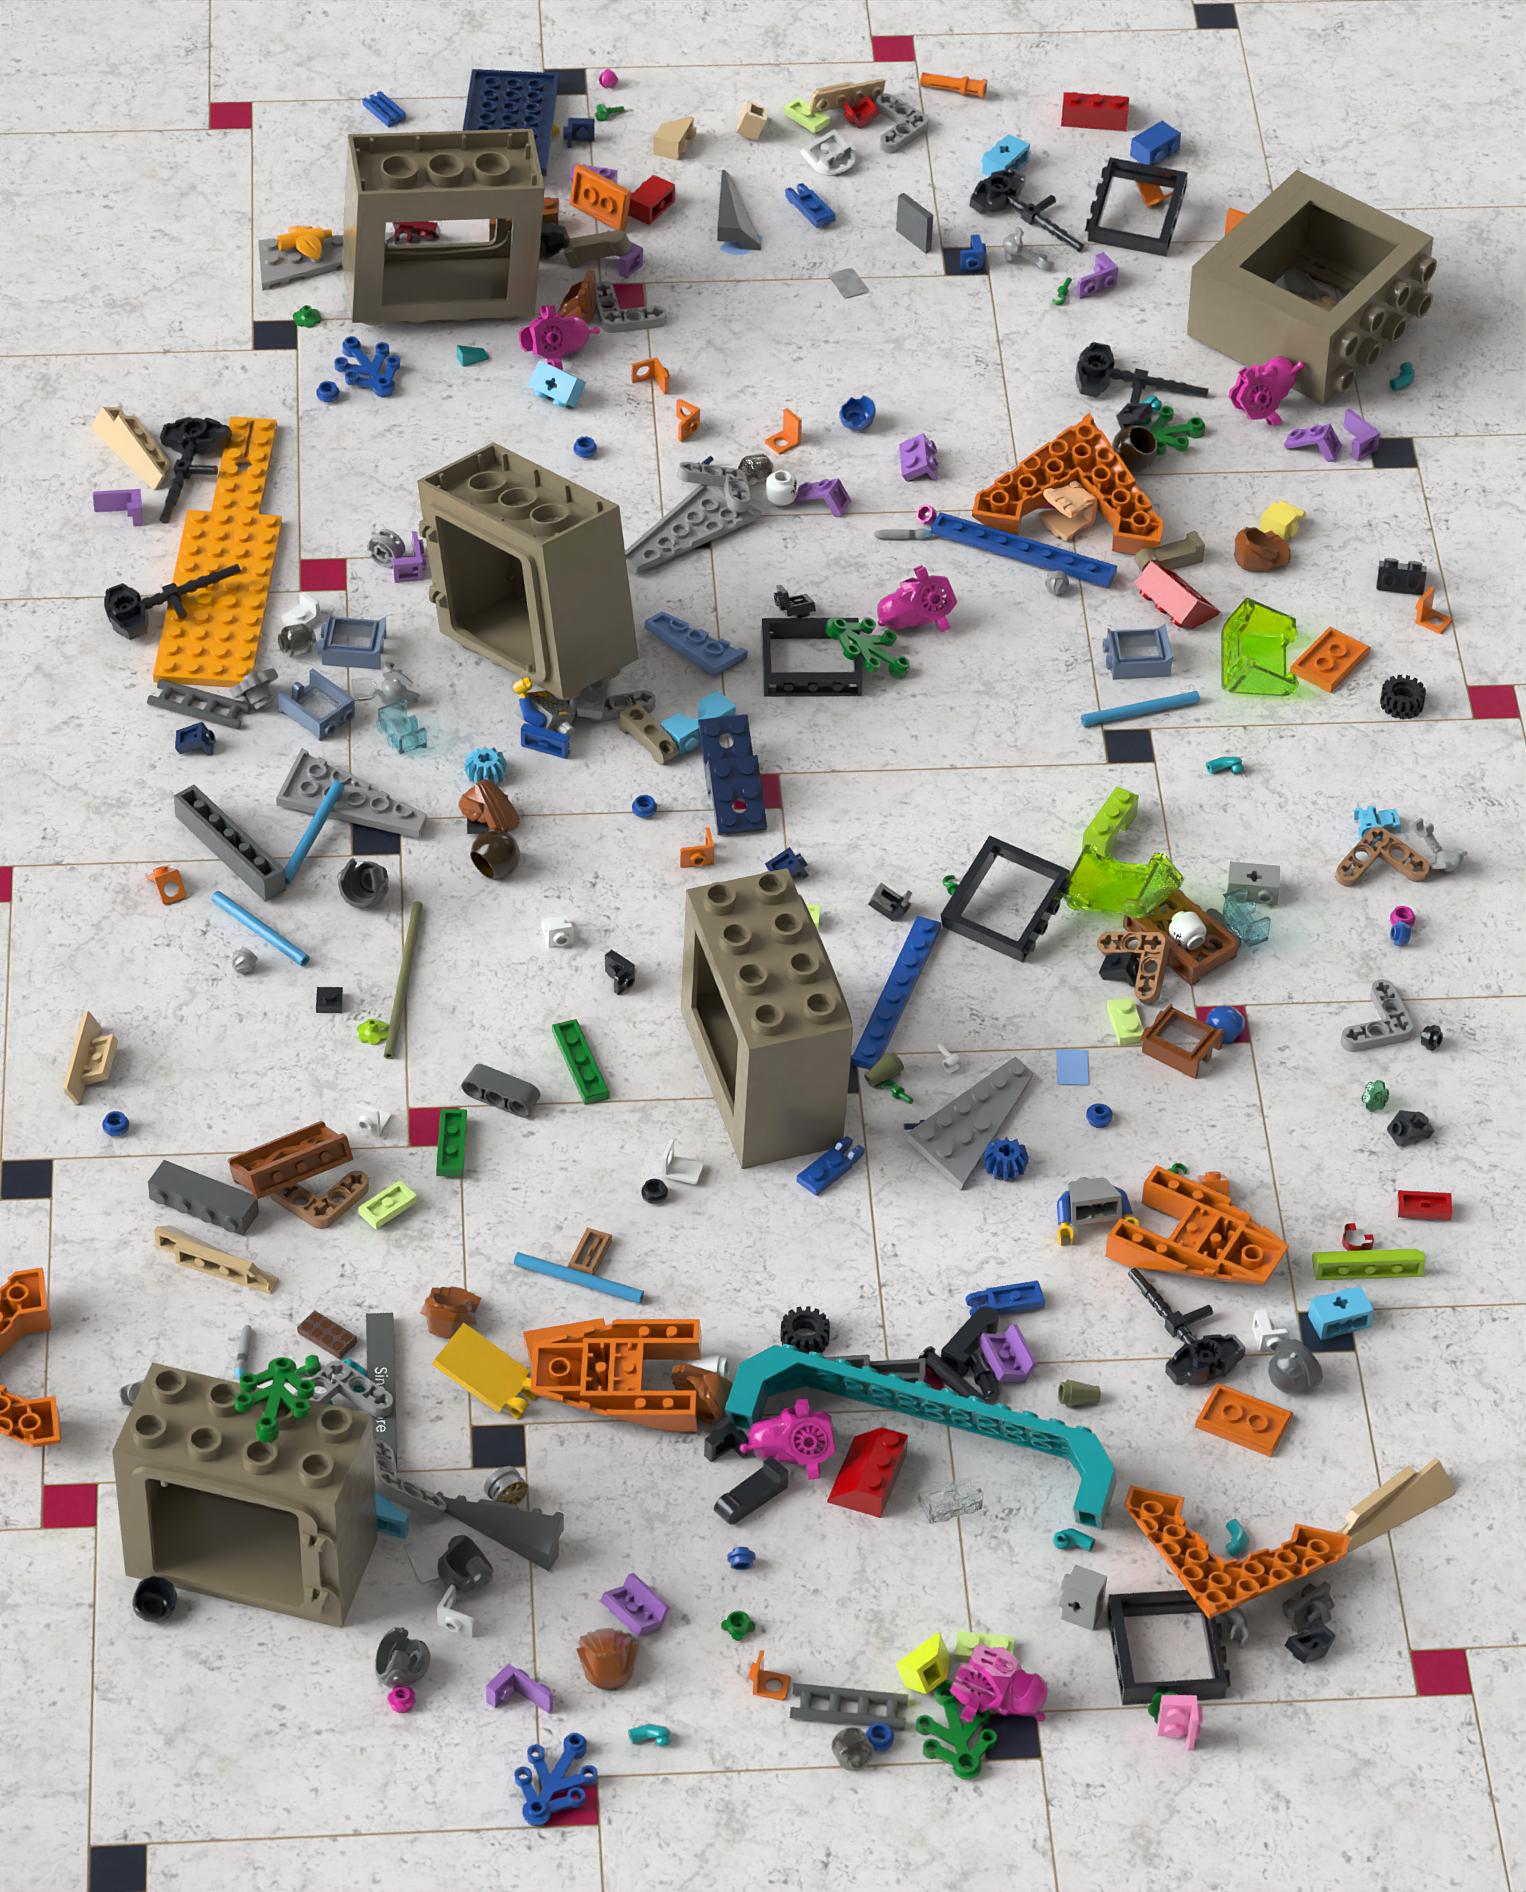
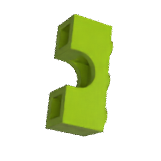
(1114, 815)

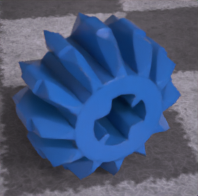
(1006, 1158)

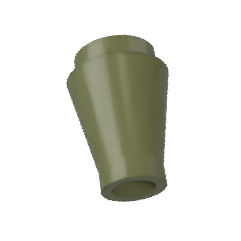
(885, 1069)
(1077, 1393)

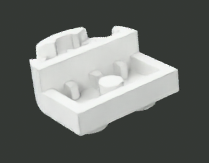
(830, 154)

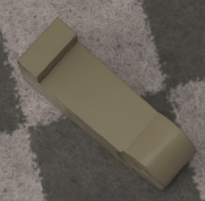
(596, 247)
(1173, 555)
(648, 733)

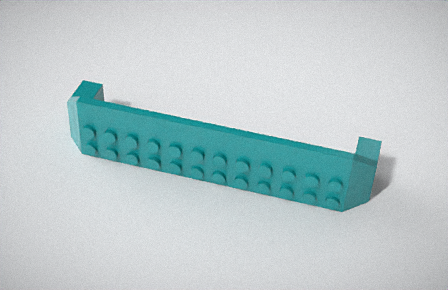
(787, 1369)

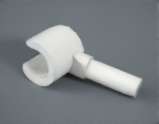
(950, 1062)

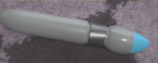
(902, 533)
(243, 1351)

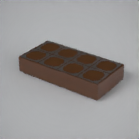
(327, 1334)

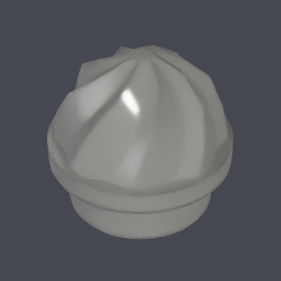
(1056, 582)
(243, 960)

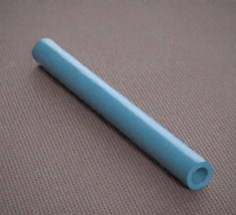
(1140, 708)
(312, 831)
(260, 928)
(578, 1277)

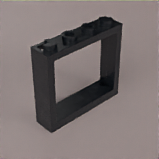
(1142, 173)
(805, 683)
(1018, 950)
(1162, 1604)

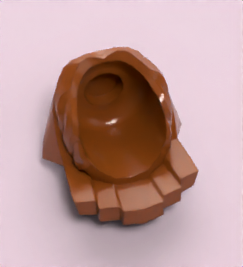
(581, 299)
(1260, 550)
(489, 804)
(448, 1309)
(711, 1390)
(607, 1657)

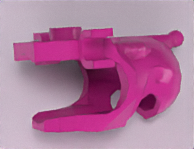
(555, 335)
(1264, 388)
(916, 601)
(792, 1437)
(998, 1683)

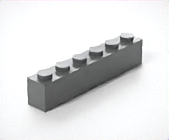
(229, 843)

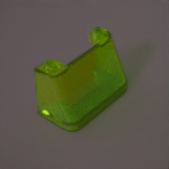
(1255, 651)
(1121, 887)

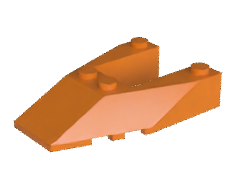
(1208, 1243)
(605, 1370)

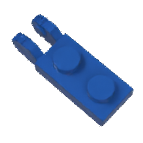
(810, 205)
(830, 1166)
(1008, 1298)

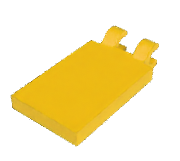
(485, 1371)

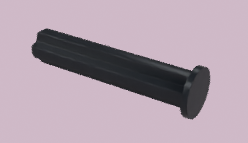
(948, 1374)

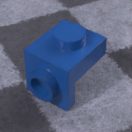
(973, 258)

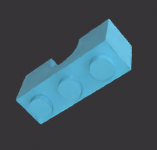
(685, 730)

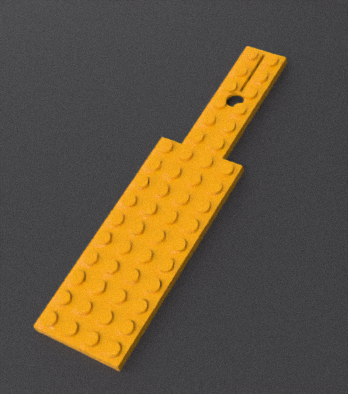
(226, 619)

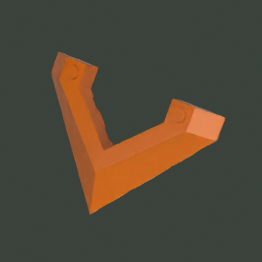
(1081, 456)
(25, 1311)
(1222, 1584)

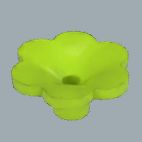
(372, 1031)

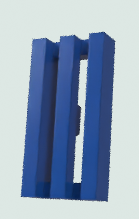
(387, 107)
(545, 741)

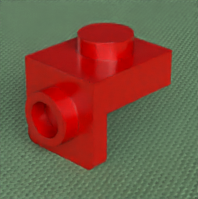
(861, 112)

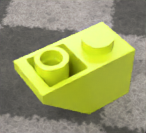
(925, 1665)

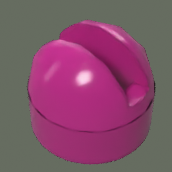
(608, 78)
(921, 517)

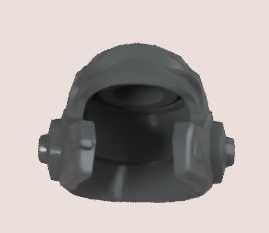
(364, 884)
(1294, 1367)
(464, 1565)
(401, 1659)

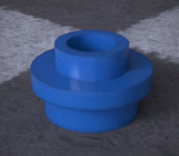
(327, 391)
(585, 447)
(644, 806)
(1400, 933)
(1099, 1115)
(115, 1123)
(741, 1558)
(880, 1730)

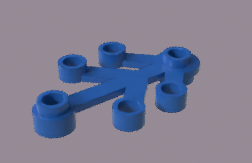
(381, 385)
(555, 1782)

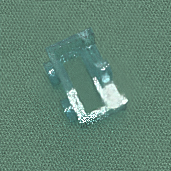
(397, 714)
(1239, 917)

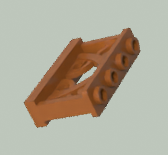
(1185, 961)
(290, 1159)

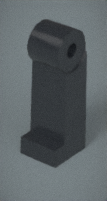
(965, 1341)
(753, 1492)

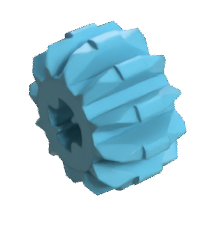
(486, 765)

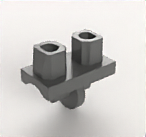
(1313, 1604)

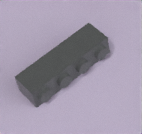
(203, 1197)

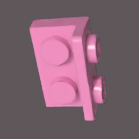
(1180, 1717)

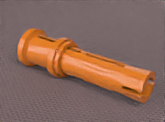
(963, 85)

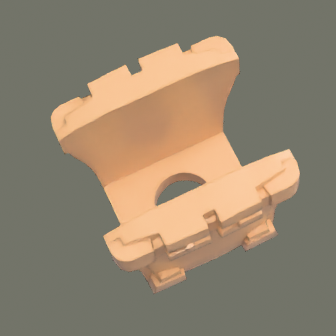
(1074, 510)

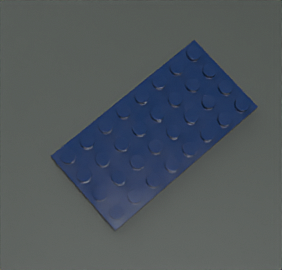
(514, 102)

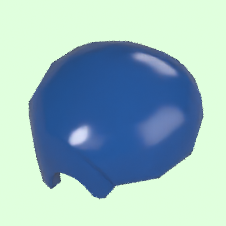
(858, 413)
(1229, 1019)

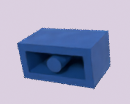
(1155, 144)

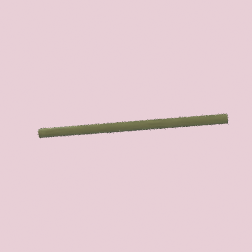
(403, 980)

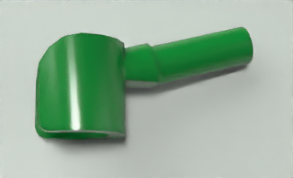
(602, 111)
(311, 1367)

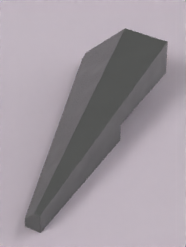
(733, 219)
(910, 1369)
(524, 1532)

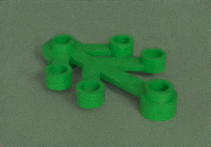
(1194, 428)
(866, 644)
(281, 1371)
(956, 1736)

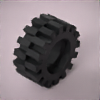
(1401, 706)
(809, 1320)

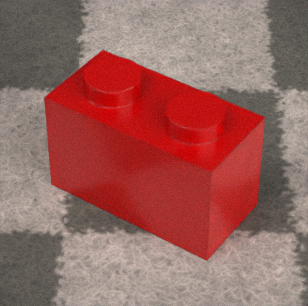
(651, 199)

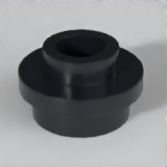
(1431, 1037)
(654, 1191)

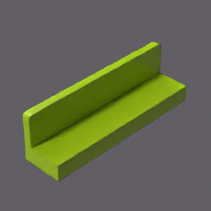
(1368, 1264)

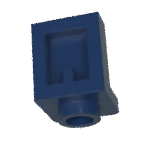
(579, 130)
(195, 737)
(789, 860)

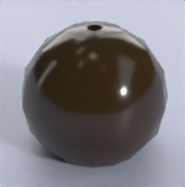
(1135, 447)
(495, 854)

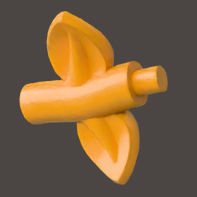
(306, 239)

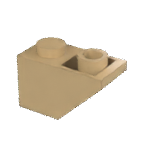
(751, 120)
(674, 137)

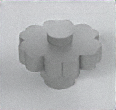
(256, 688)

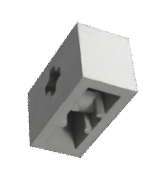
(1259, 879)
(1083, 1597)

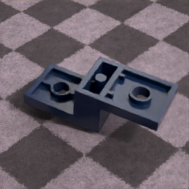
(732, 774)

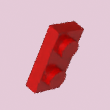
(1424, 1205)

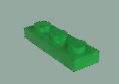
(451, 1142)

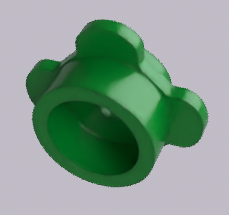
(738, 1618)

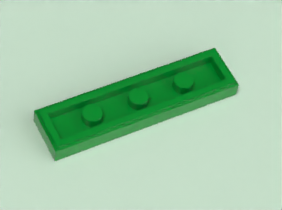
(580, 1061)

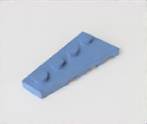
(695, 644)

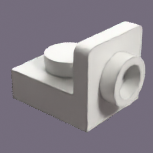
(306, 612)
(558, 931)
(1265, 1333)

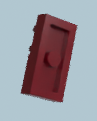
(423, 229)

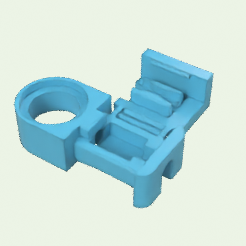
(1369, 819)

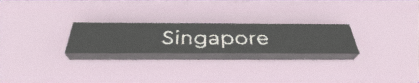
(382, 1372)

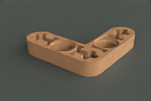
(1383, 850)
(1148, 956)
(318, 1205)

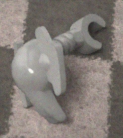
(1014, 245)
(394, 686)
(1444, 859)

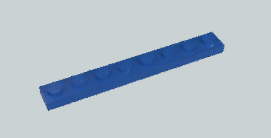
(1024, 549)
(896, 993)

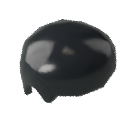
(154, 1599)

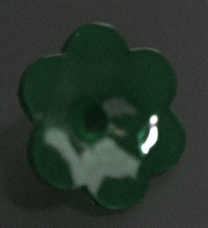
(1375, 1095)

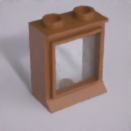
(1181, 1041)

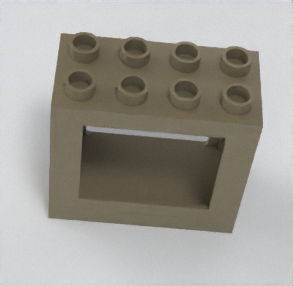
(442, 180)
(1334, 240)
(528, 570)
(766, 1017)
(240, 1515)

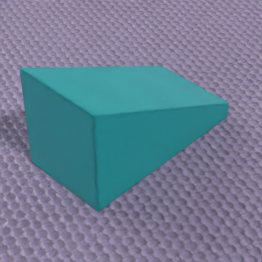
(470, 355)

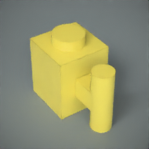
(1281, 519)

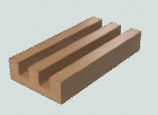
(599, 1256)

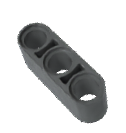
(500, 1090)

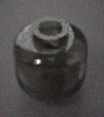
(757, 468)
(296, 640)
(852, 1749)

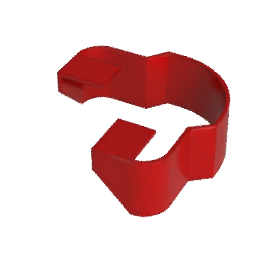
(1365, 1246)

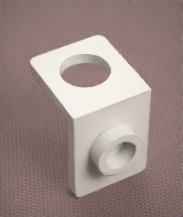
(368, 1119)
(680, 1168)
(452, 1619)

